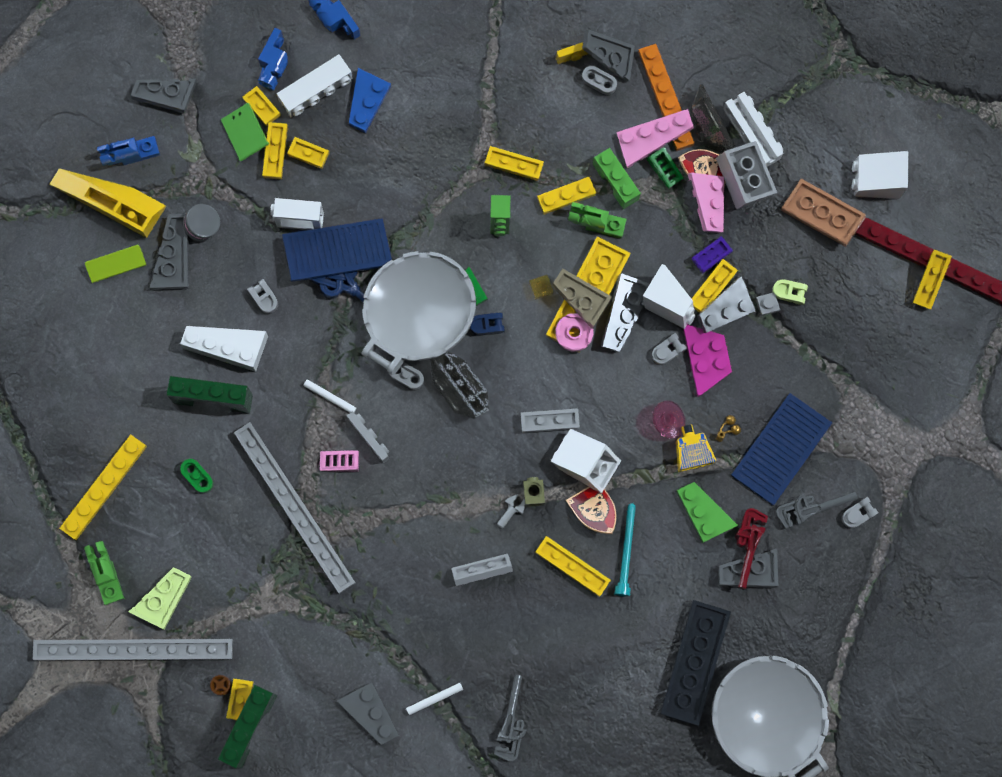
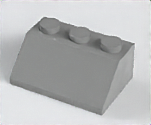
(746, 175)

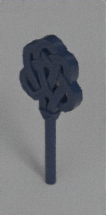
(338, 286)

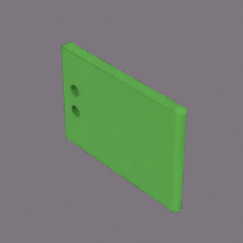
(244, 131)

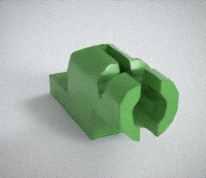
(597, 220)
(104, 574)

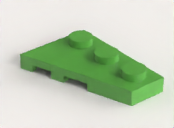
(704, 512)

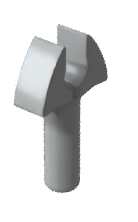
(510, 511)

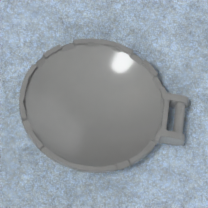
(417, 308)
(771, 717)

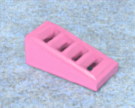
(355, 461)

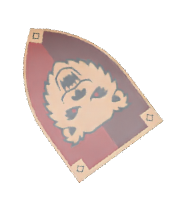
(700, 162)
(594, 510)

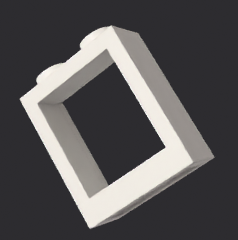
(297, 214)

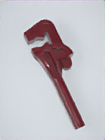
(750, 537)

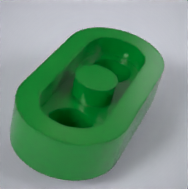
(197, 476)

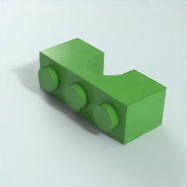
(622, 185)
(500, 215)

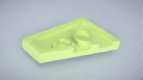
(163, 599)

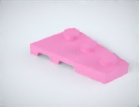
(710, 200)

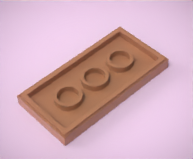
(823, 212)

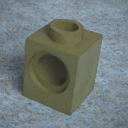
(538, 500)

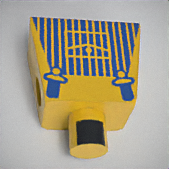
(693, 450)

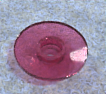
(674, 419)

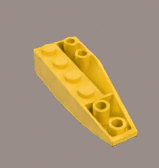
(113, 200)

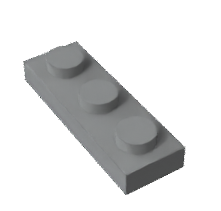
(549, 420)
(369, 436)
(482, 569)

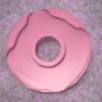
(566, 340)

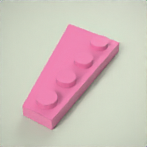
(651, 136)

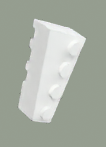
(227, 345)

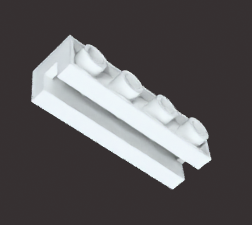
(314, 86)
(752, 128)

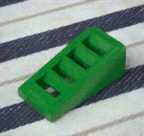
(660, 171)

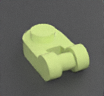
(784, 288)

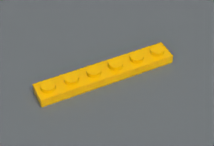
(103, 487)

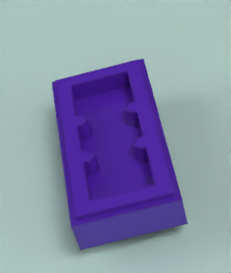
(712, 254)

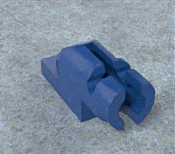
(335, 16)
(272, 60)
(128, 151)

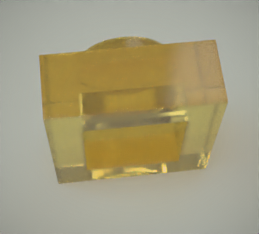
(541, 287)

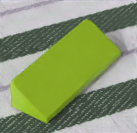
(115, 263)

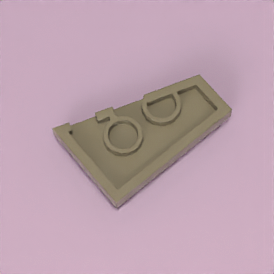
(582, 296)

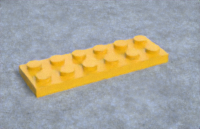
(598, 269)

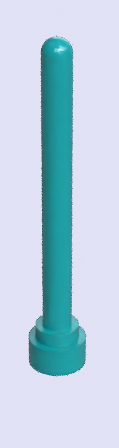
(622, 588)

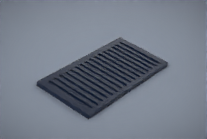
(336, 249)
(781, 449)

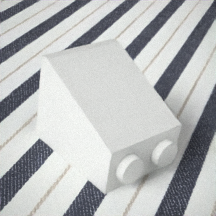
(881, 175)
(669, 299)
(586, 460)

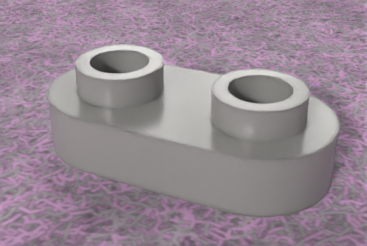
(600, 79)
(407, 374)

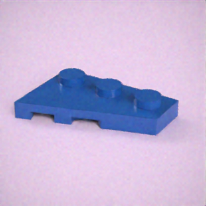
(367, 99)

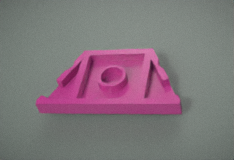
(707, 357)

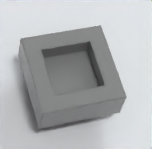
(767, 304)

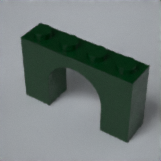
(186, 391)
(257, 705)

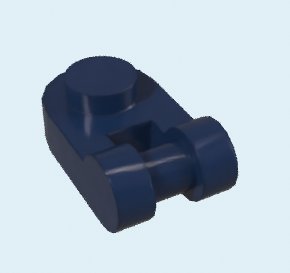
(480, 324)

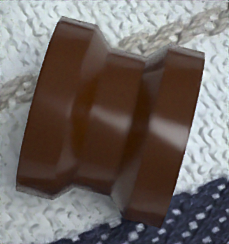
(217, 685)

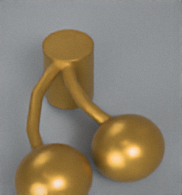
(735, 429)

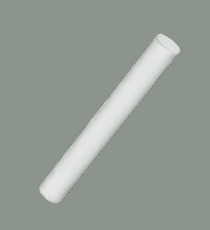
(329, 396)
(434, 698)

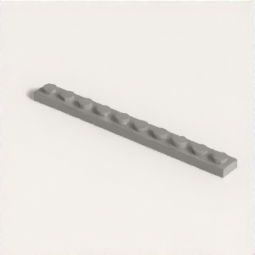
(294, 508)
(133, 649)

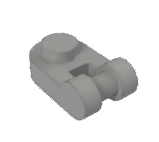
(266, 302)
(662, 354)
(852, 517)

